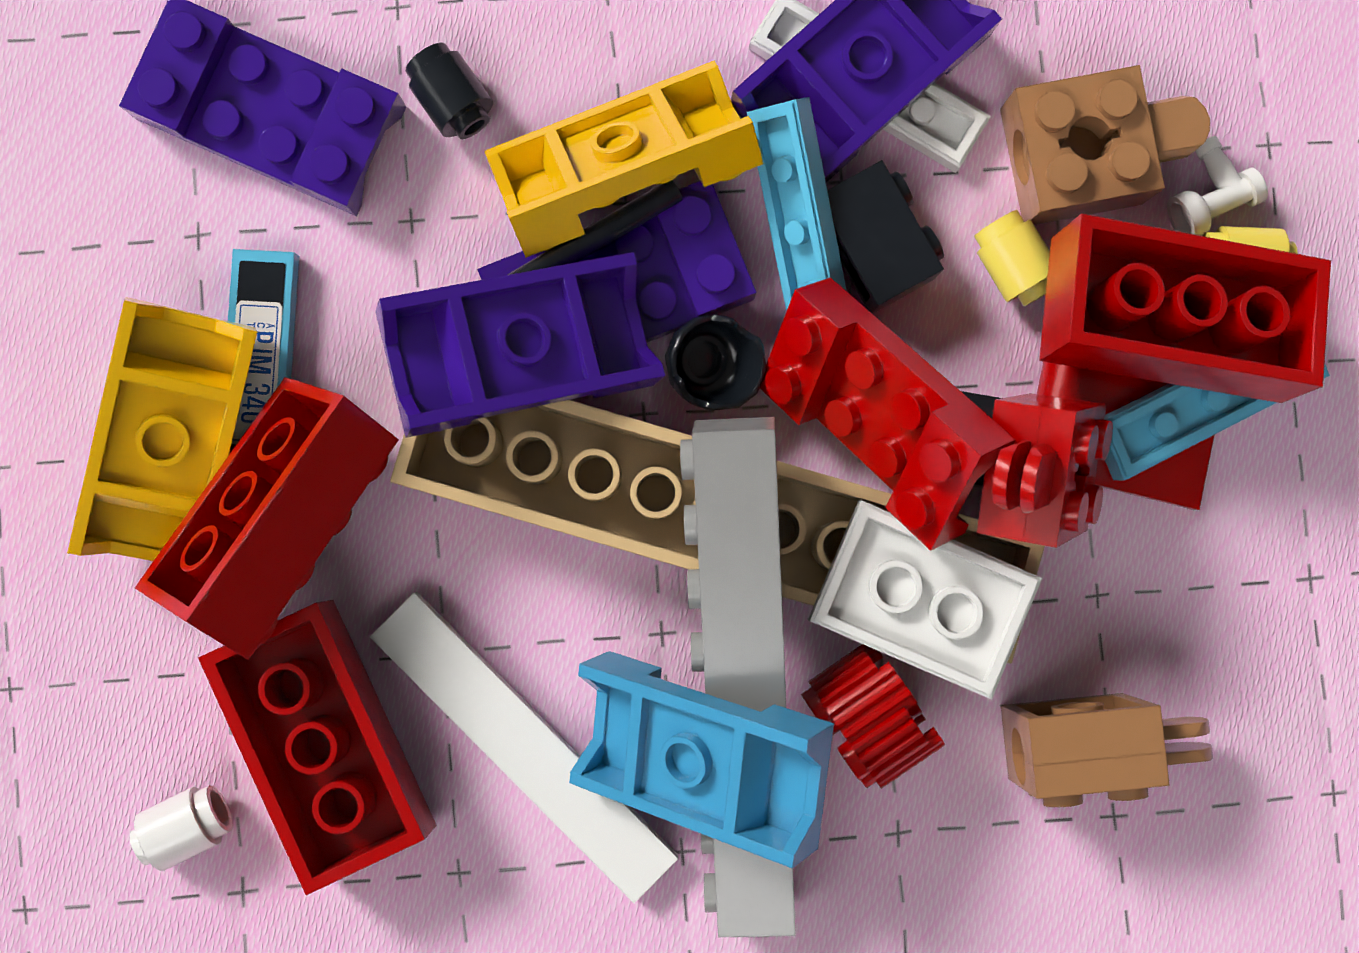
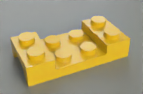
(618, 151)
(159, 426)

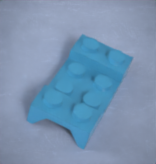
(706, 760)

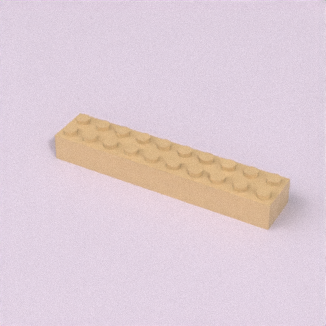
(625, 489)

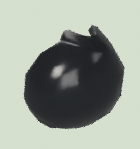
(715, 363)

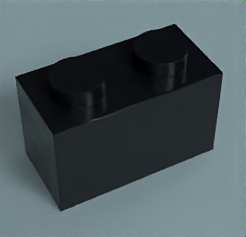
(881, 238)

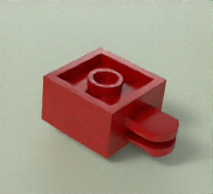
(1046, 479)

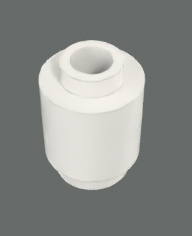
(180, 827)

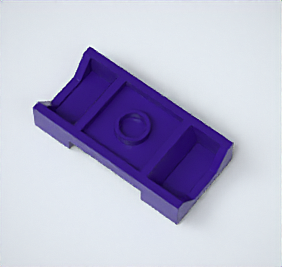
(865, 66)
(261, 104)
(683, 263)
(515, 343)

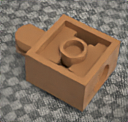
(1095, 143)
(1096, 747)

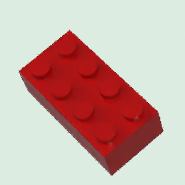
(1185, 309)
(268, 515)
(319, 747)

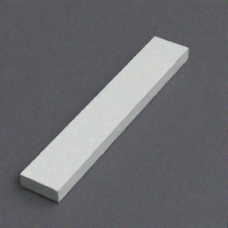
(522, 745)

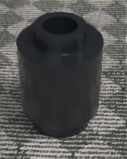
(449, 91)

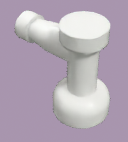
(1194, 213)

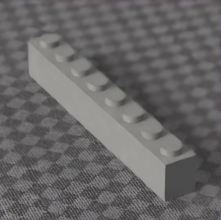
(740, 633)

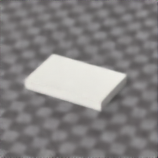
(933, 609)

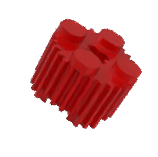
(874, 716)

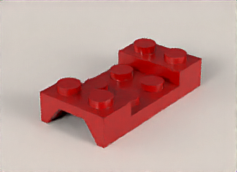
(884, 406)

